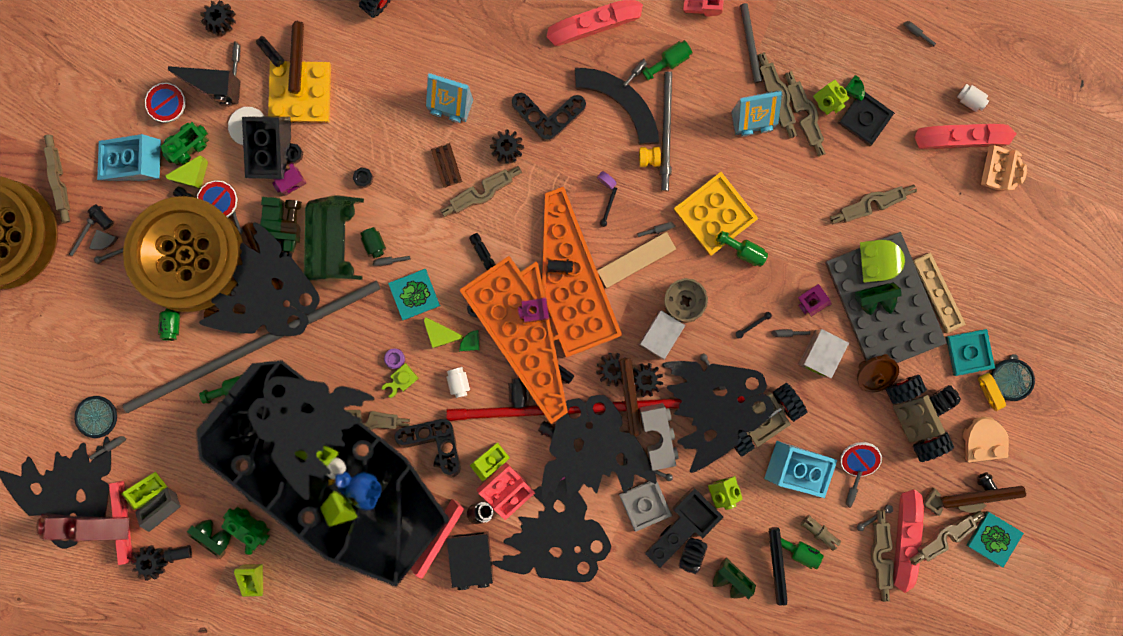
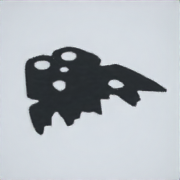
(258, 294)
(717, 412)
(303, 430)
(598, 453)
(61, 486)
(557, 530)

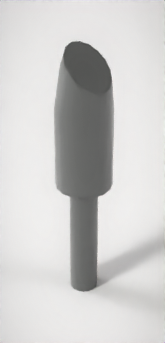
(918, 32)
(235, 56)
(636, 71)
(658, 229)
(389, 260)
(788, 333)
(109, 446)
(853, 491)

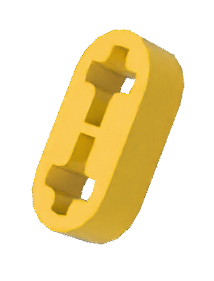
(991, 392)

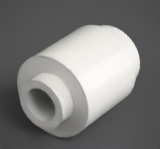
(973, 98)
(458, 382)

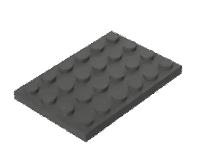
(909, 328)

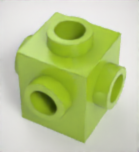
(831, 97)
(725, 493)

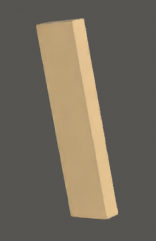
(636, 260)
(938, 293)

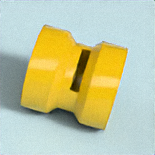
(649, 156)

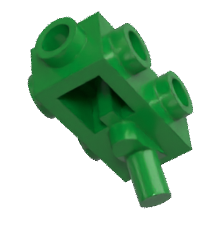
(180, 146)
(245, 528)

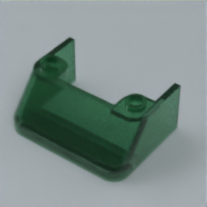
(326, 238)

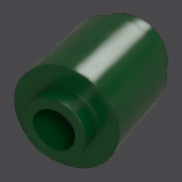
(373, 242)

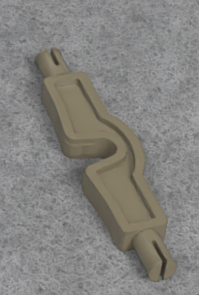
(773, 84)
(809, 124)
(54, 170)
(471, 196)
(882, 200)
(381, 420)
(882, 544)
(939, 544)

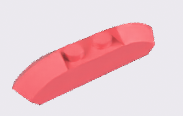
(594, 21)
(964, 136)
(908, 540)

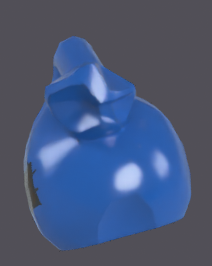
(359, 490)

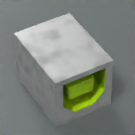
(661, 335)
(823, 353)

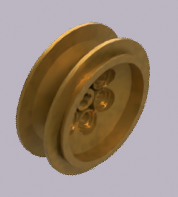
(167, 223)
(38, 231)

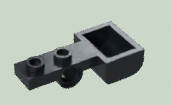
(695, 516)

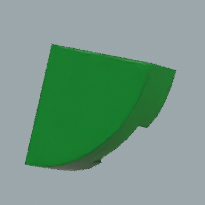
(856, 88)
(470, 342)

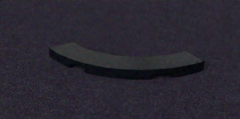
(625, 96)

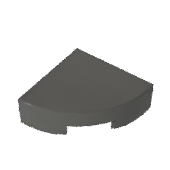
(102, 240)

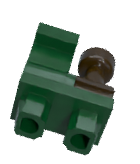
(282, 230)

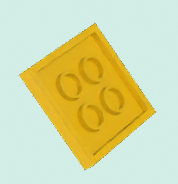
(312, 101)
(713, 210)

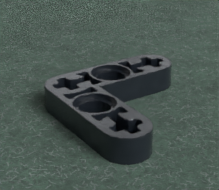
(552, 121)
(440, 438)

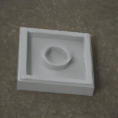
(645, 505)

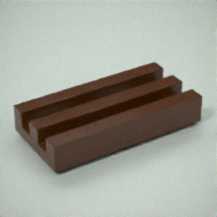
(441, 149)

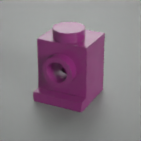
(291, 181)
(817, 294)
(541, 314)

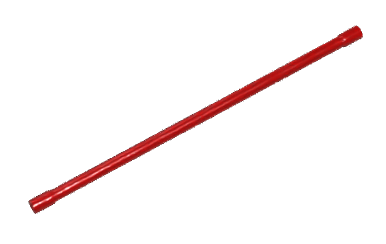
(463, 414)

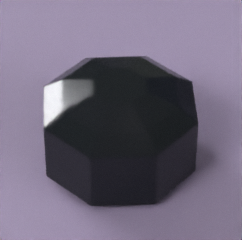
(295, 154)
(363, 177)

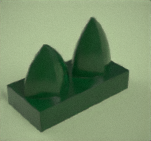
(886, 294)
(216, 544)
(741, 584)

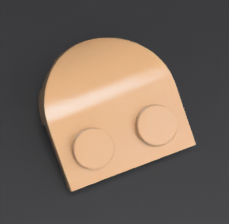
(1003, 169)
(985, 440)

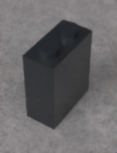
(470, 560)

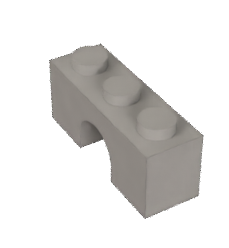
(663, 453)

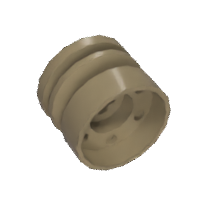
(689, 289)

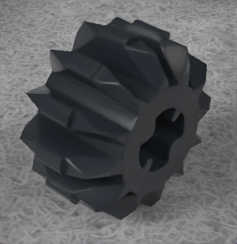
(214, 12)
(514, 143)
(610, 376)
(652, 385)
(944, 400)
(693, 555)
(142, 563)

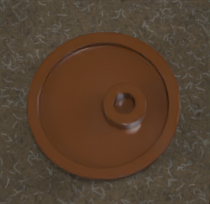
(877, 373)

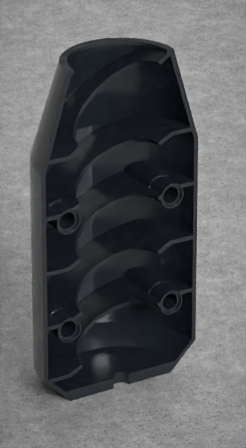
(377, 542)

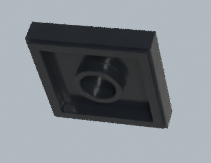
(866, 118)

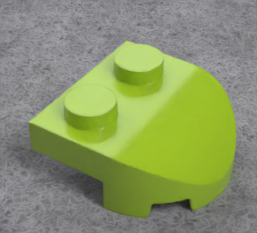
(881, 260)

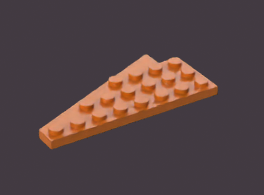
(575, 301)
(525, 345)

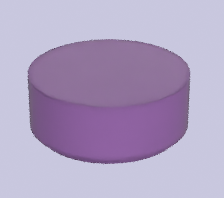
(607, 180)
(394, 358)

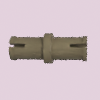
(820, 532)

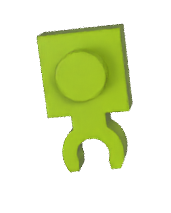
(403, 379)

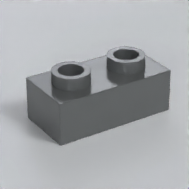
(157, 509)

